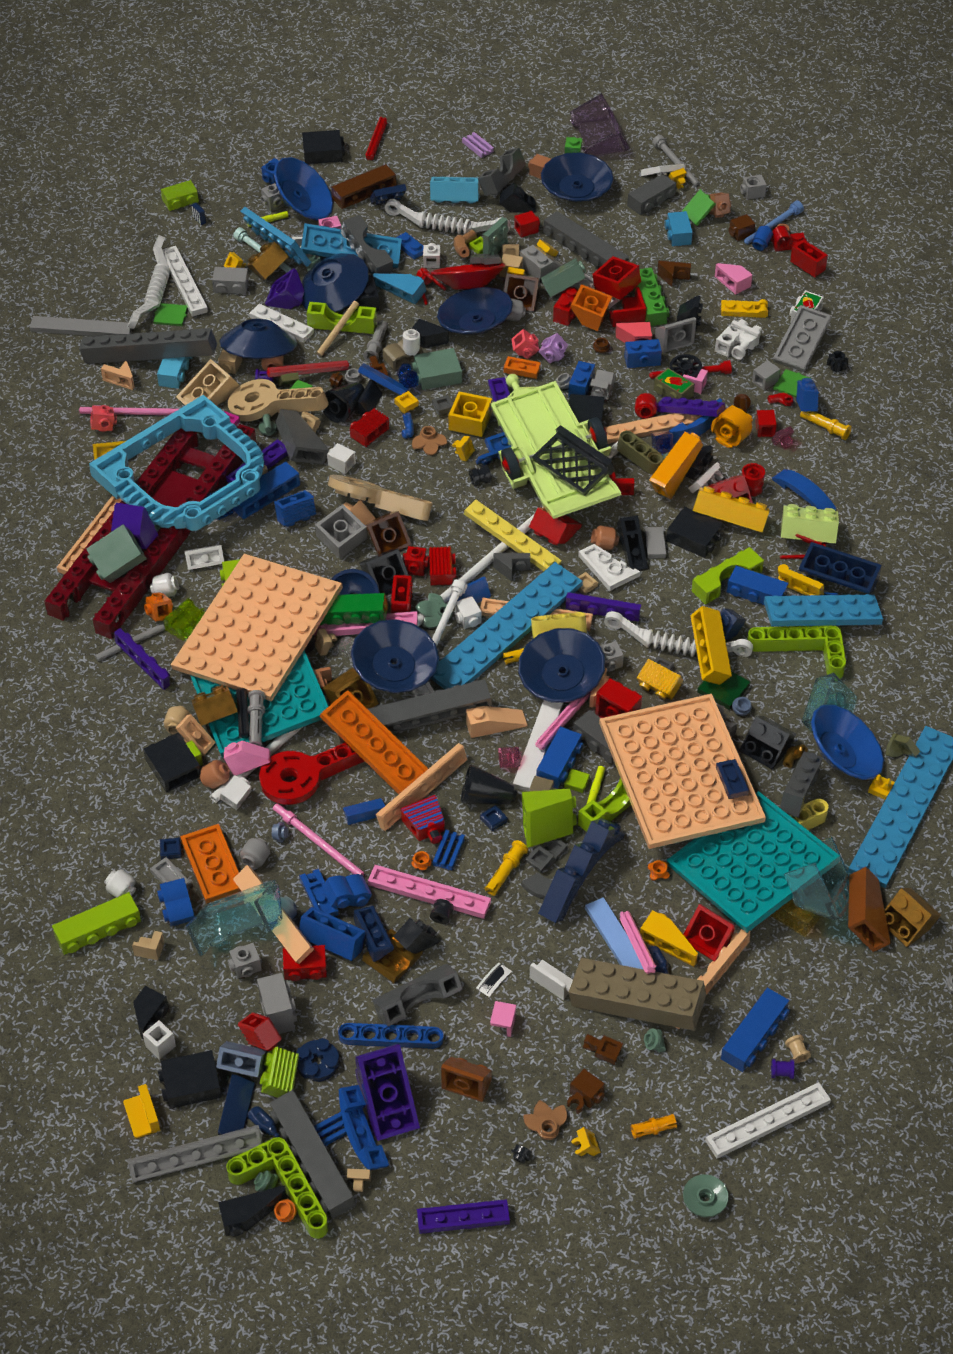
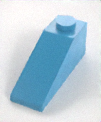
(401, 285)

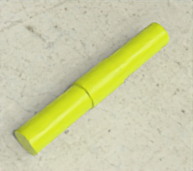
(270, 218)
(596, 784)

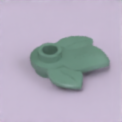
(431, 609)

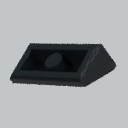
(369, 398)

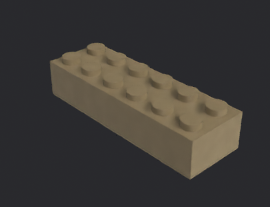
(636, 994)

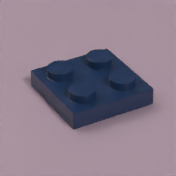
(381, 195)

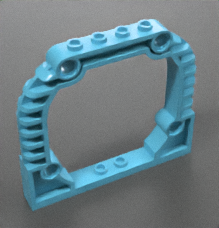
(198, 416)

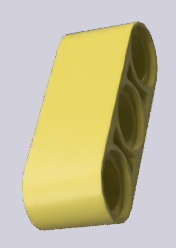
(568, 620)
(812, 814)

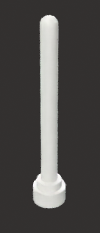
(458, 588)

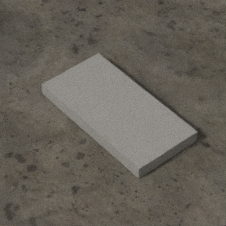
(802, 338)

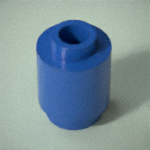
(762, 238)

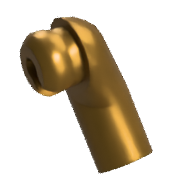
(794, 753)

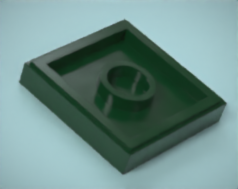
(727, 691)

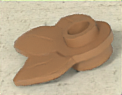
(429, 440)
(545, 1117)

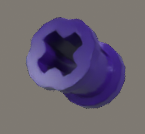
(262, 375)
(782, 1068)

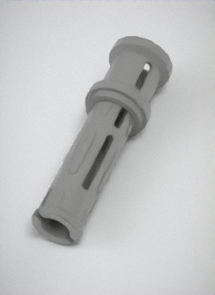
(374, 346)
(256, 711)

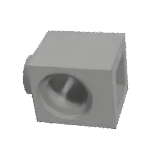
(753, 187)

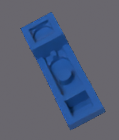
(698, 427)
(804, 488)
(358, 1130)

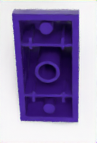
(386, 1092)

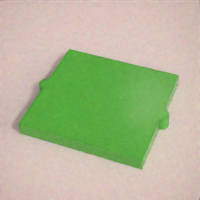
(699, 207)
(170, 314)
(788, 382)

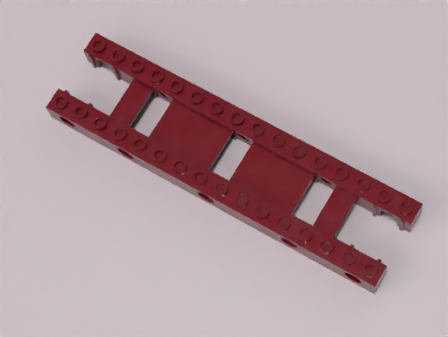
(168, 489)

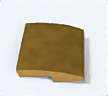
(395, 963)

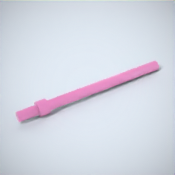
(133, 411)
(290, 818)

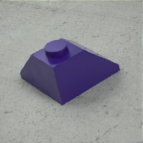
(286, 291)

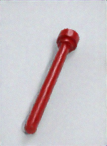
(724, 367)

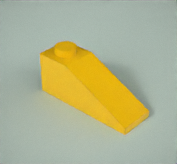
(663, 933)

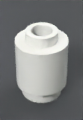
(411, 342)

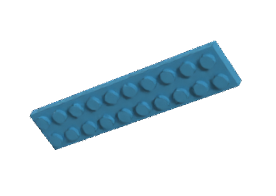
(505, 627)
(905, 806)

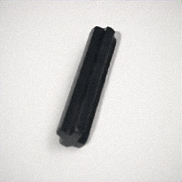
(242, 708)

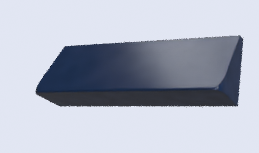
(375, 937)
(236, 1105)

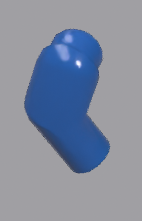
(408, 432)

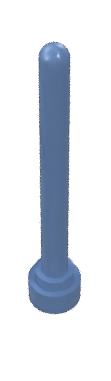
(794, 209)

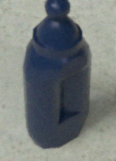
(659, 959)
(265, 1122)

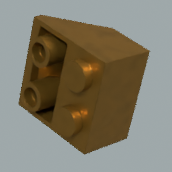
(267, 260)
(214, 705)
(909, 916)

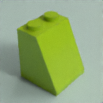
(547, 815)

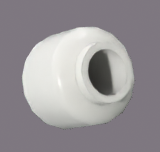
(165, 584)
(120, 883)

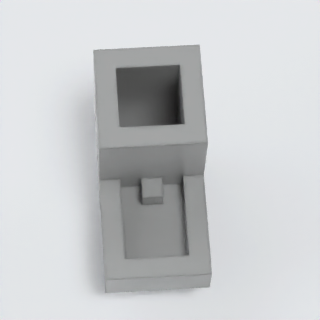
(602, 384)

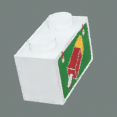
(809, 300)

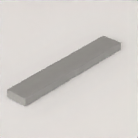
(78, 326)
(194, 1153)

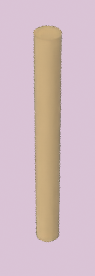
(337, 328)

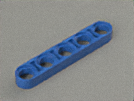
(400, 1030)

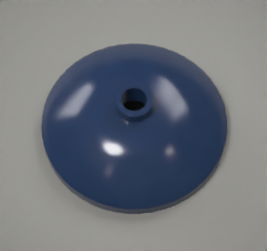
(356, 582)

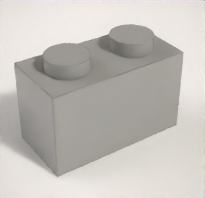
(230, 280)

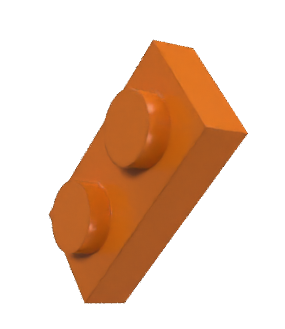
(522, 367)

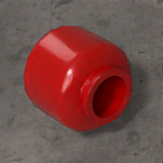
(645, 406)

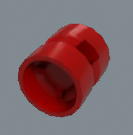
(754, 477)

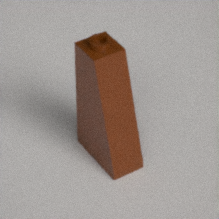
(867, 910)

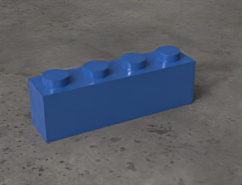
(272, 486)
(755, 1029)

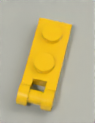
(744, 308)
(799, 582)

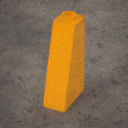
(676, 465)

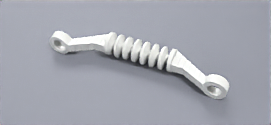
(420, 219)
(157, 284)
(646, 638)

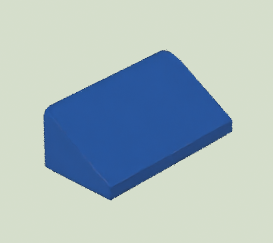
(477, 589)
(363, 811)

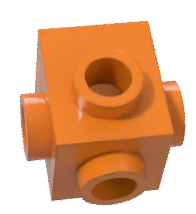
(158, 606)

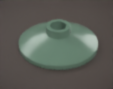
(709, 1187)

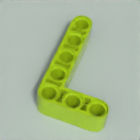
(803, 639)
(289, 1179)

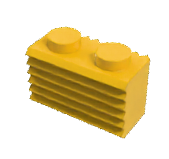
(659, 679)

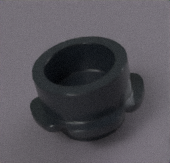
(521, 1153)

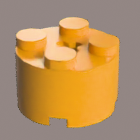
(732, 426)

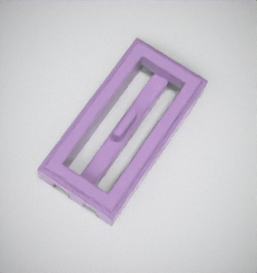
(480, 144)

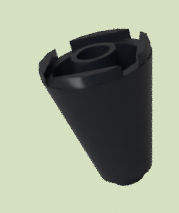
(342, 401)
(486, 788)

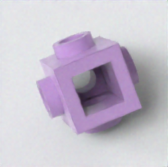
(553, 348)

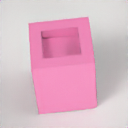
(699, 382)
(504, 1016)

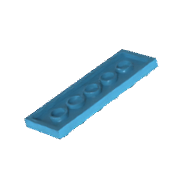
(272, 234)
(329, 241)
(823, 610)

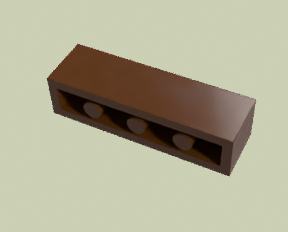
(362, 186)

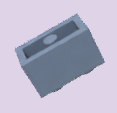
(241, 1059)

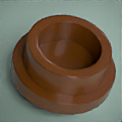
(601, 345)
(336, 379)

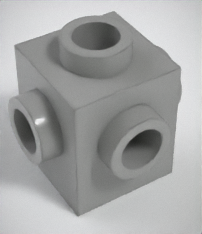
(271, 198)
(613, 656)
(244, 960)

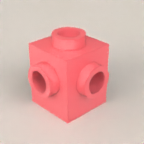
(525, 344)
(102, 418)

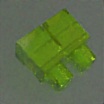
(184, 619)

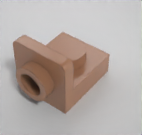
(323, 676)

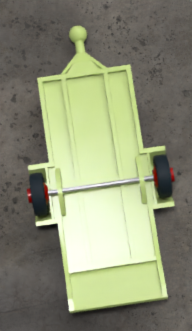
(529, 423)

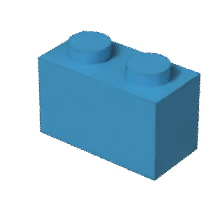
(678, 228)

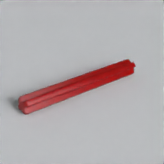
(310, 368)

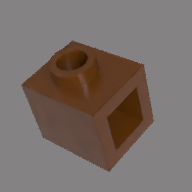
(741, 227)

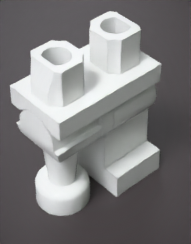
(739, 334)

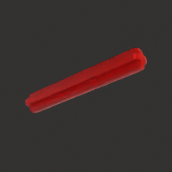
(376, 137)

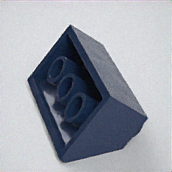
(841, 568)

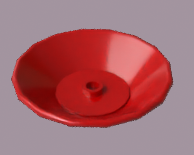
(468, 276)

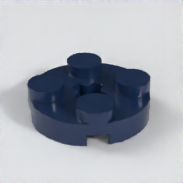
(315, 1071)

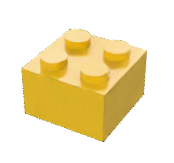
(470, 414)

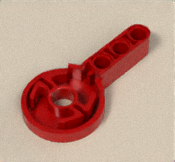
(303, 768)

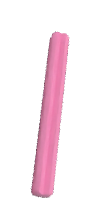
(561, 721)
(637, 942)

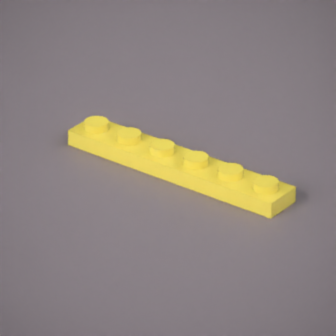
(510, 535)

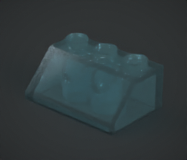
(828, 691)

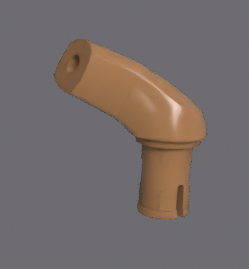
(461, 242)

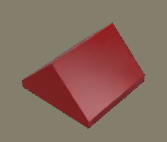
(708, 932)

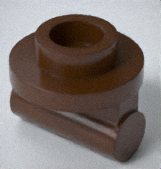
(742, 401)

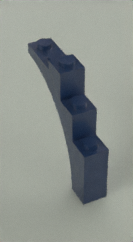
(584, 856)

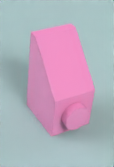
(733, 277)
(245, 756)

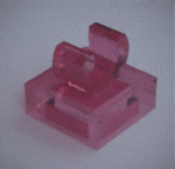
(783, 437)
(509, 756)

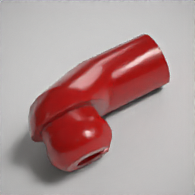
(782, 398)

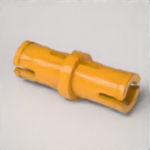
(653, 1126)

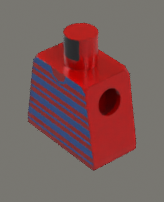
(424, 819)

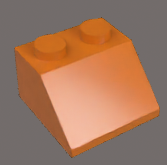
(590, 306)

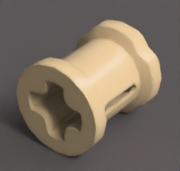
(798, 1048)

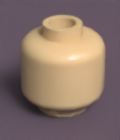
(174, 717)

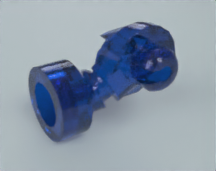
(407, 376)

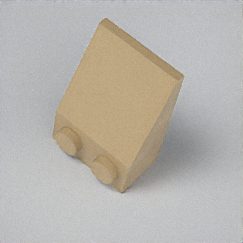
(210, 382)

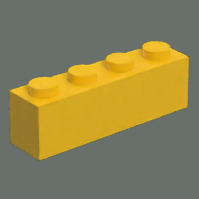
(731, 509)
(710, 645)

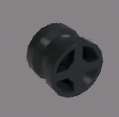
(441, 911)

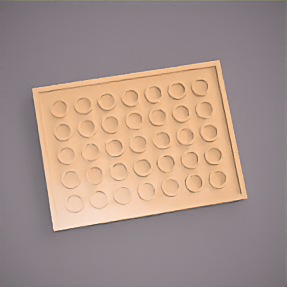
(257, 626)
(671, 772)

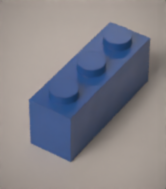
(754, 585)
(560, 756)
(333, 933)

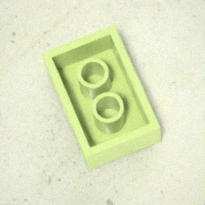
(810, 522)

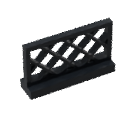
(585, 452)

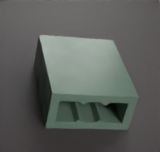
(564, 277)
(437, 369)
(115, 554)

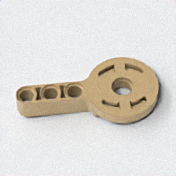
(263, 397)
(381, 497)

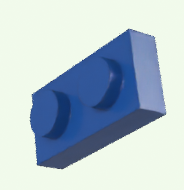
(411, 246)

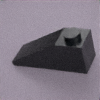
(632, 542)
(246, 1211)

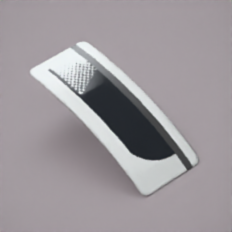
(493, 979)

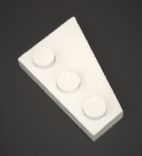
(607, 569)

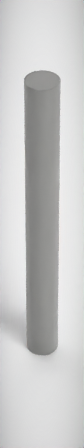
(138, 638)

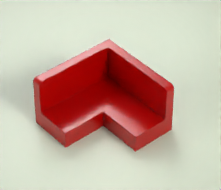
(632, 312)

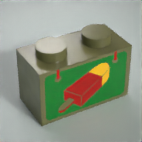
(673, 385)

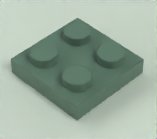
(495, 237)

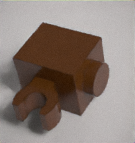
(585, 1090)

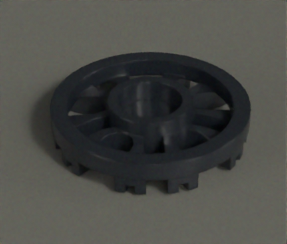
(686, 366)

